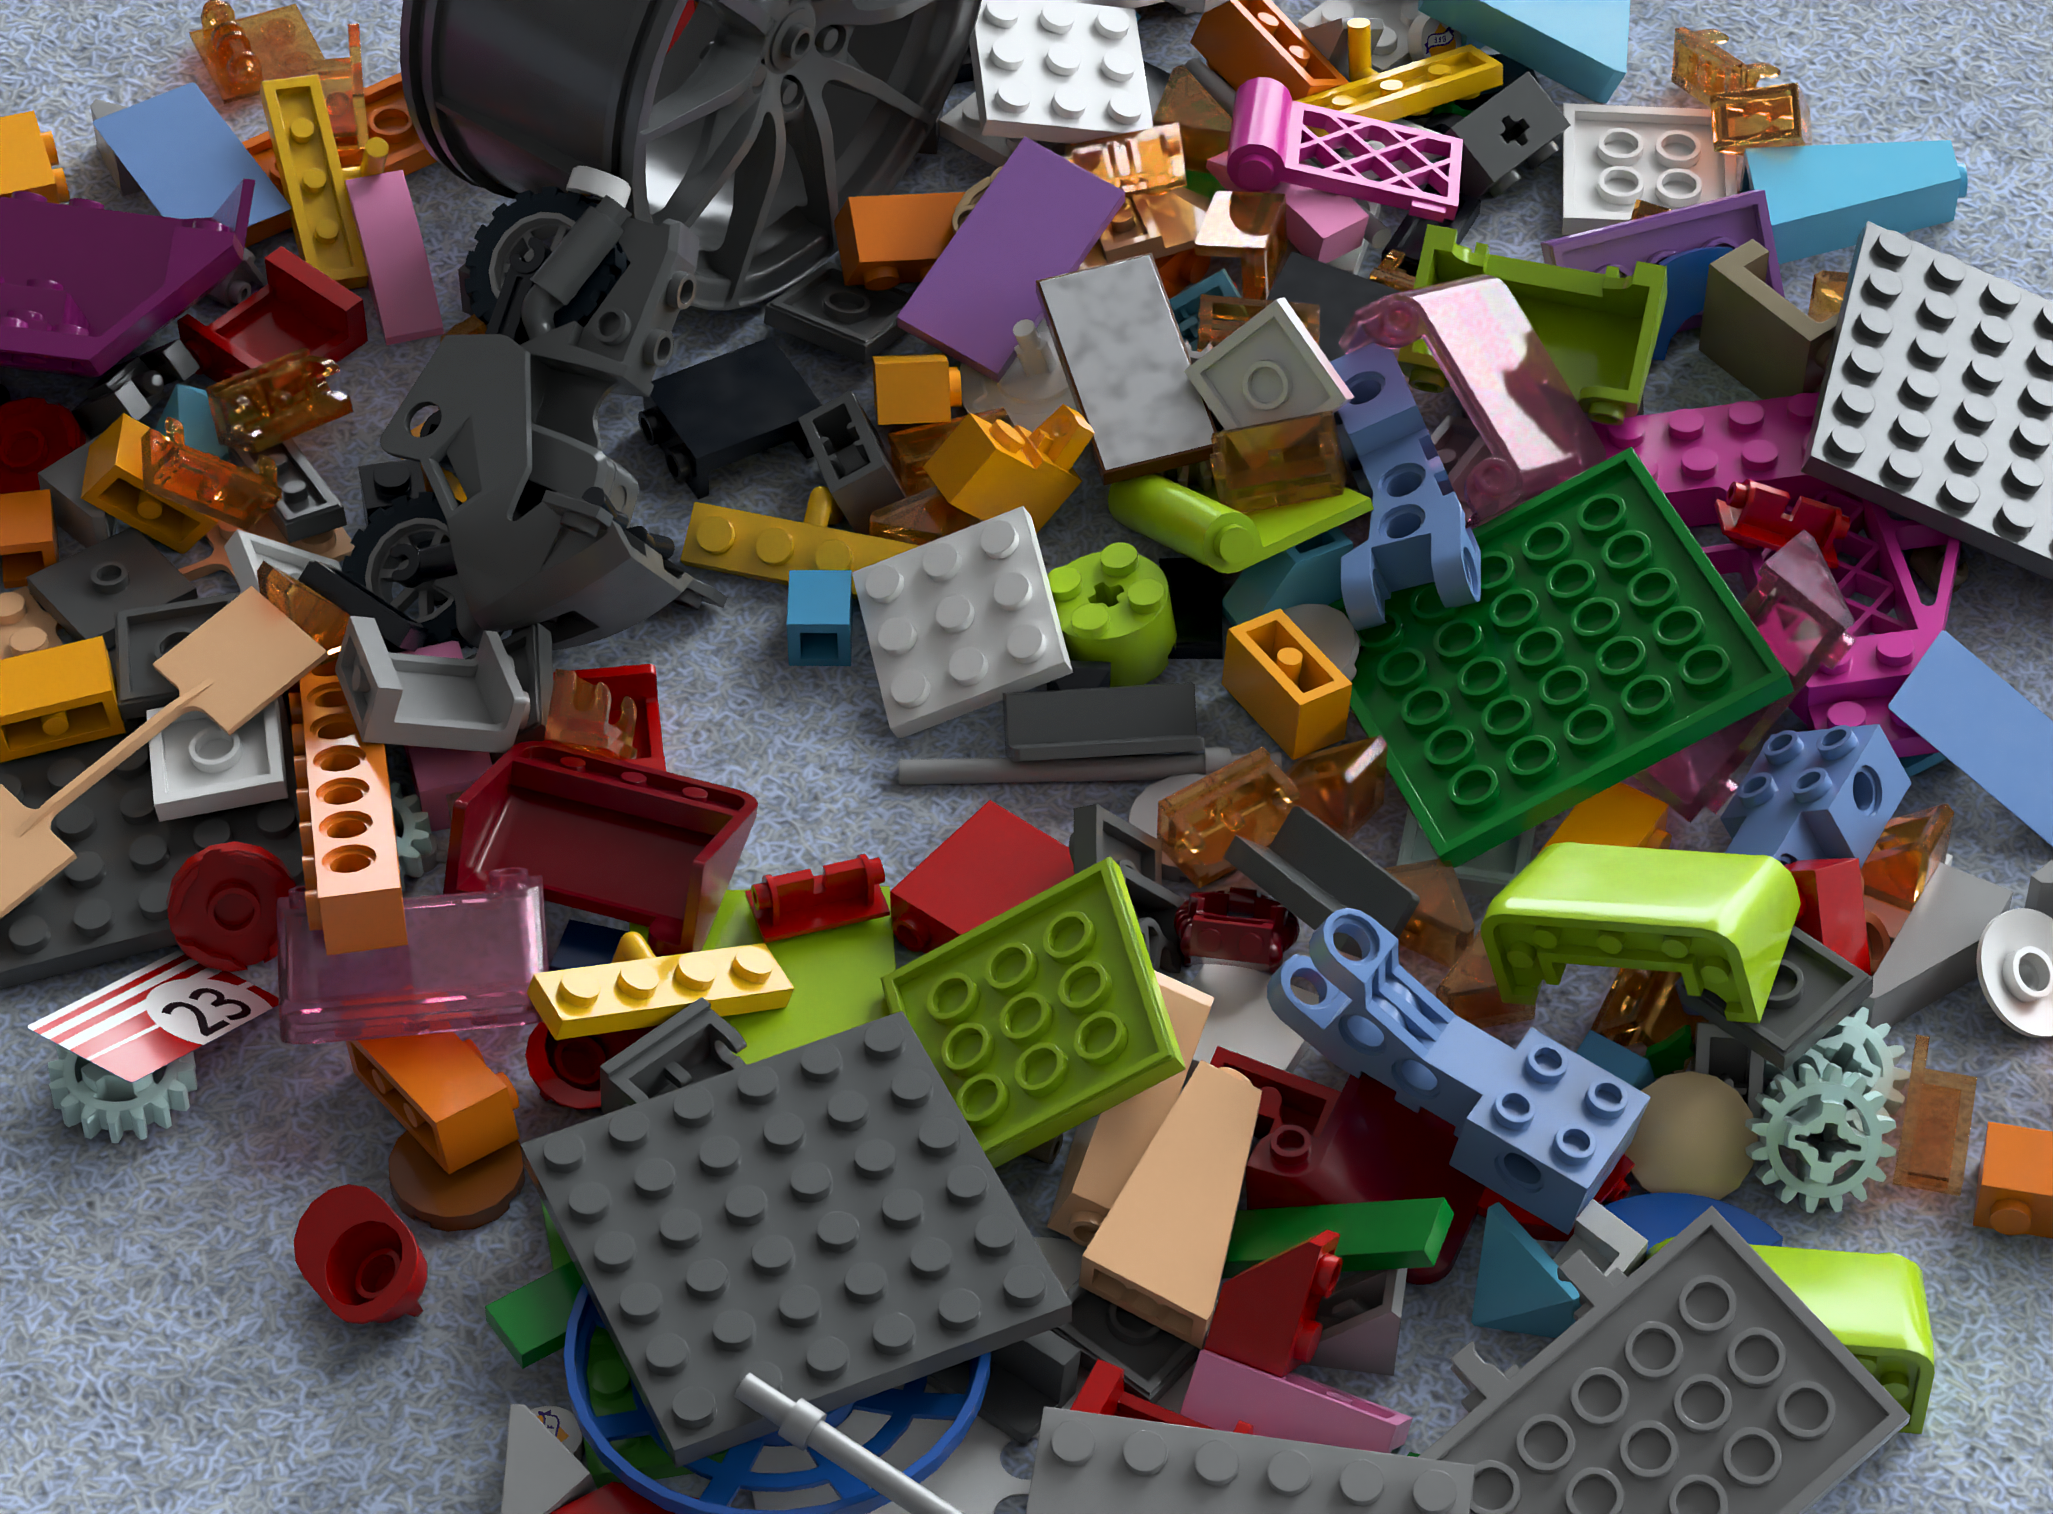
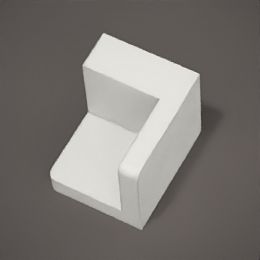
(1605, 1241)

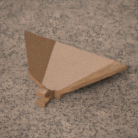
(1151, 225)

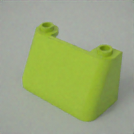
(1589, 322)
(1645, 909)
(1874, 1310)

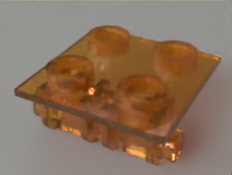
(252, 48)
(1135, 161)

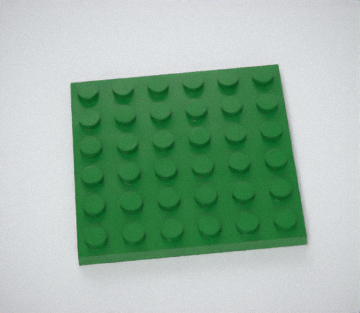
(1577, 667)

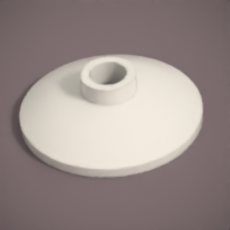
(2018, 970)

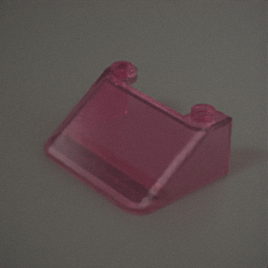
(1501, 380)
(1805, 626)
(459, 972)

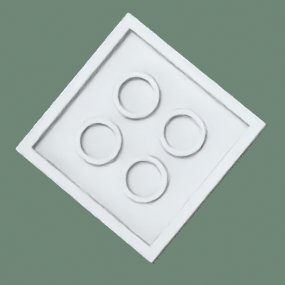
(1058, 71)
(1638, 154)
(961, 622)

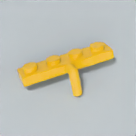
(1408, 88)
(315, 179)
(771, 546)
(649, 989)

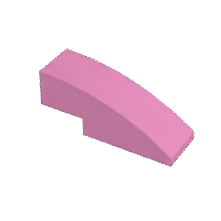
(1317, 221)
(394, 257)

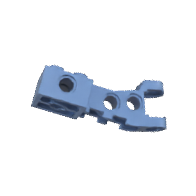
(1416, 515)
(1816, 797)
(1526, 1118)

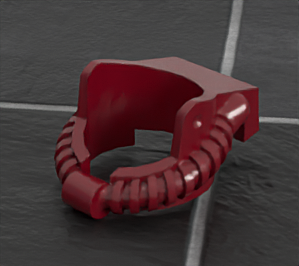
(1219, 939)

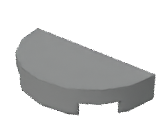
(1330, 633)

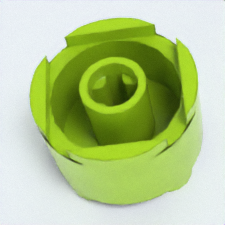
(1116, 612)

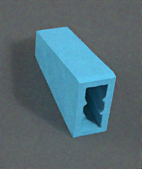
(1565, 40)
(1829, 192)

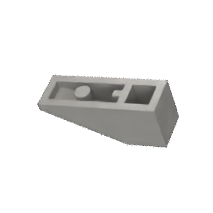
(1935, 945)

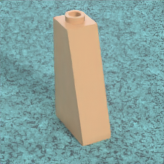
(1113, 1142)
(1175, 1216)

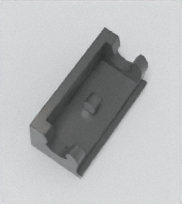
(672, 1056)

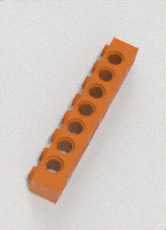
(344, 822)

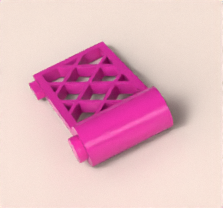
(1272, 139)

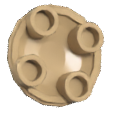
(1692, 1137)

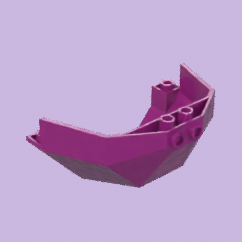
(101, 282)

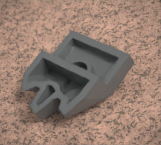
(1139, 856)

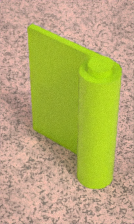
(1216, 534)

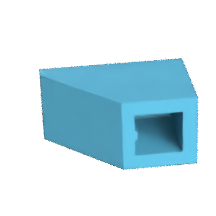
(1291, 578)

